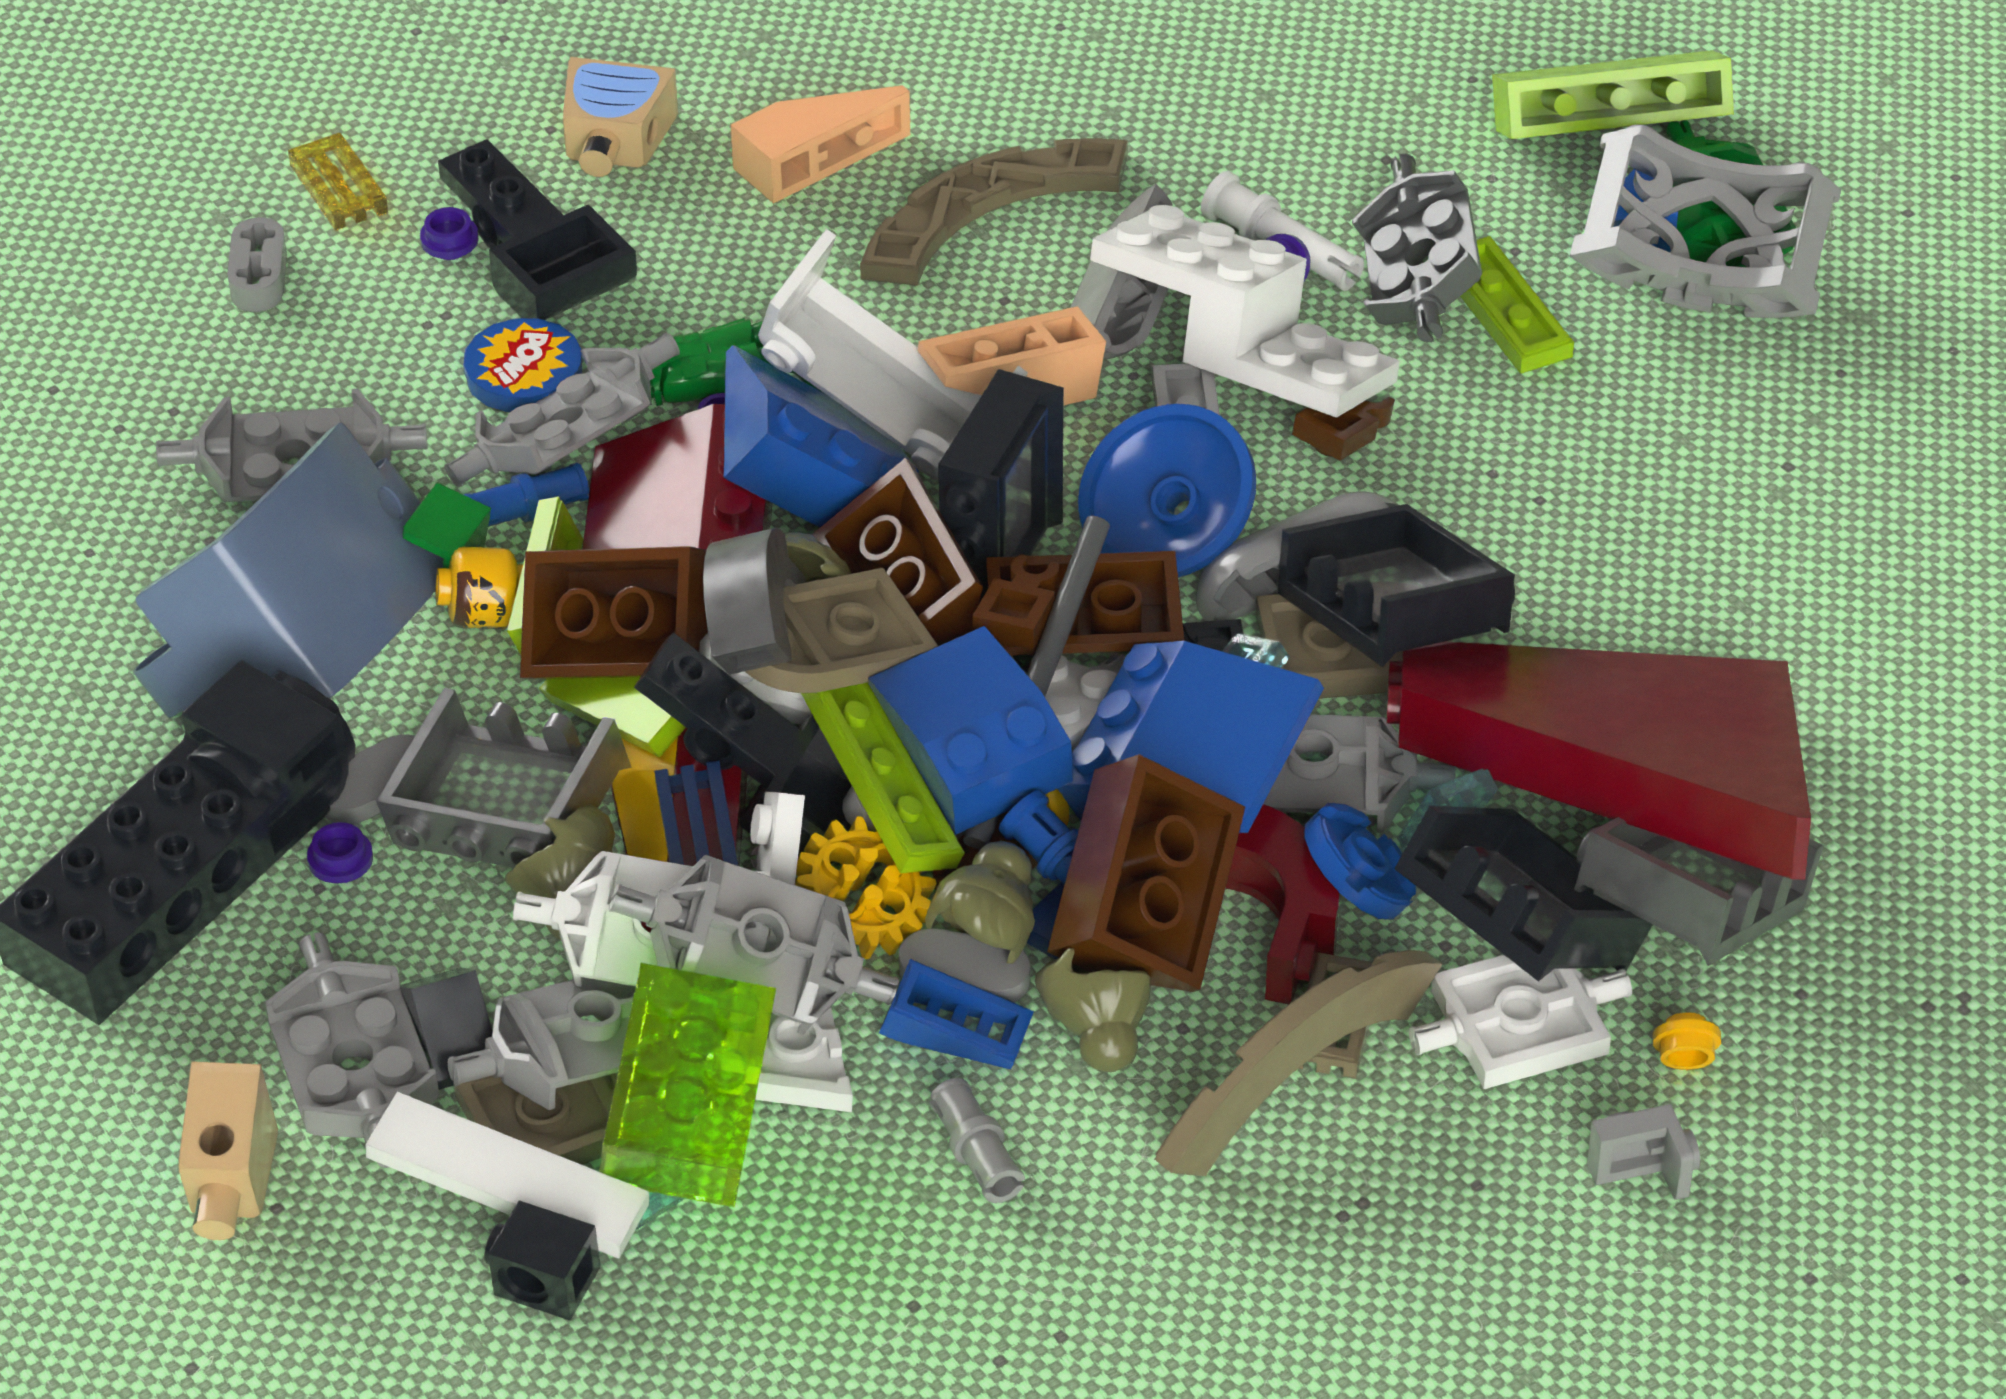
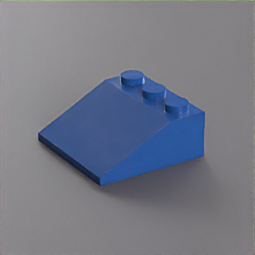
(797, 442)
(1200, 716)

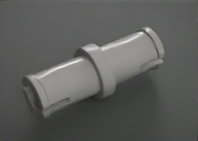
(977, 1140)

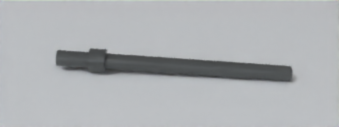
(1056, 632)

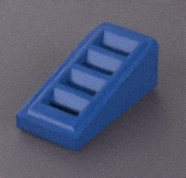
(929, 1031)

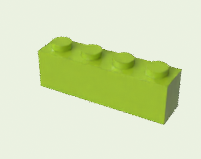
(1613, 94)

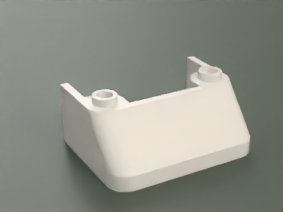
(862, 363)

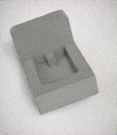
(1643, 1144)

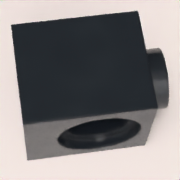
(543, 1259)

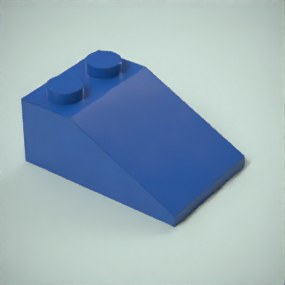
(975, 728)

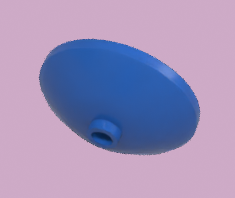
(1156, 464)

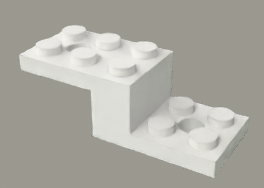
(1246, 310)

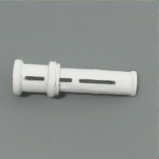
(1261, 217)

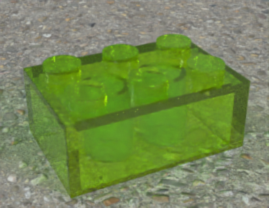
(687, 1084)

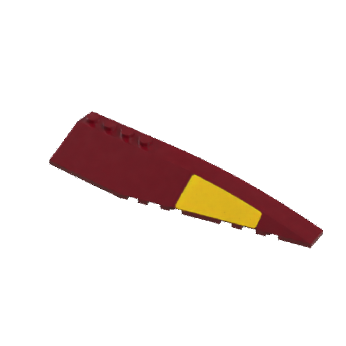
(669, 492)

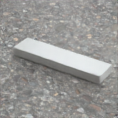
(503, 1170)

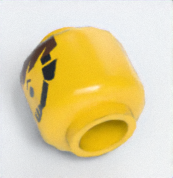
(479, 587)

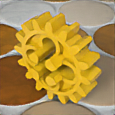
(857, 853)

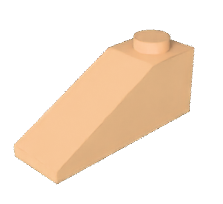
(815, 137)
(1050, 346)

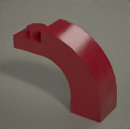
(1280, 872)

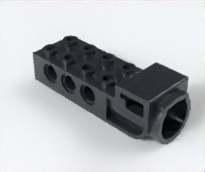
(181, 842)

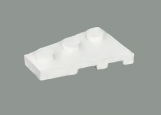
(804, 1066)

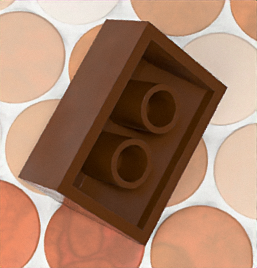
(903, 532)
(1125, 604)
(608, 609)
(1147, 874)

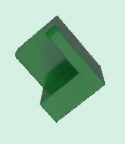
(447, 522)

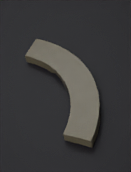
(972, 189)
(1289, 1040)

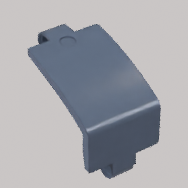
(296, 584)

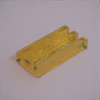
(350, 205)

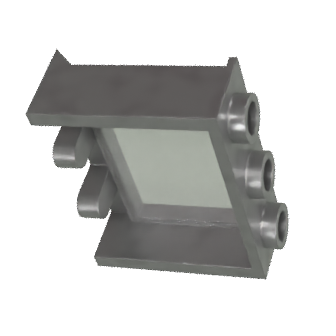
(493, 787)
(1689, 889)

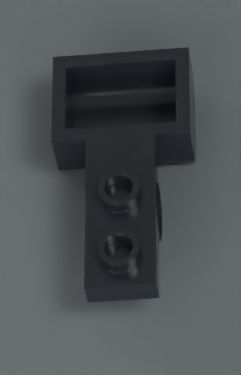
(536, 253)
(745, 732)

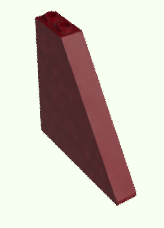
(1642, 737)

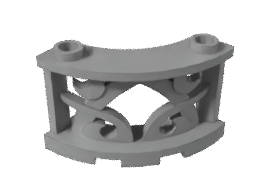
(1765, 285)

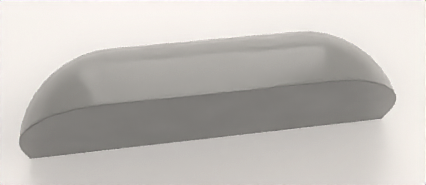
(1120, 303)
(1253, 562)

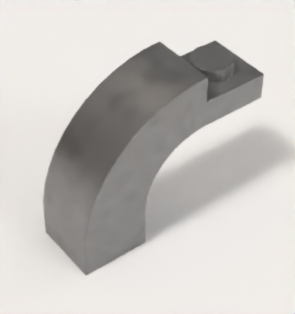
(746, 600)

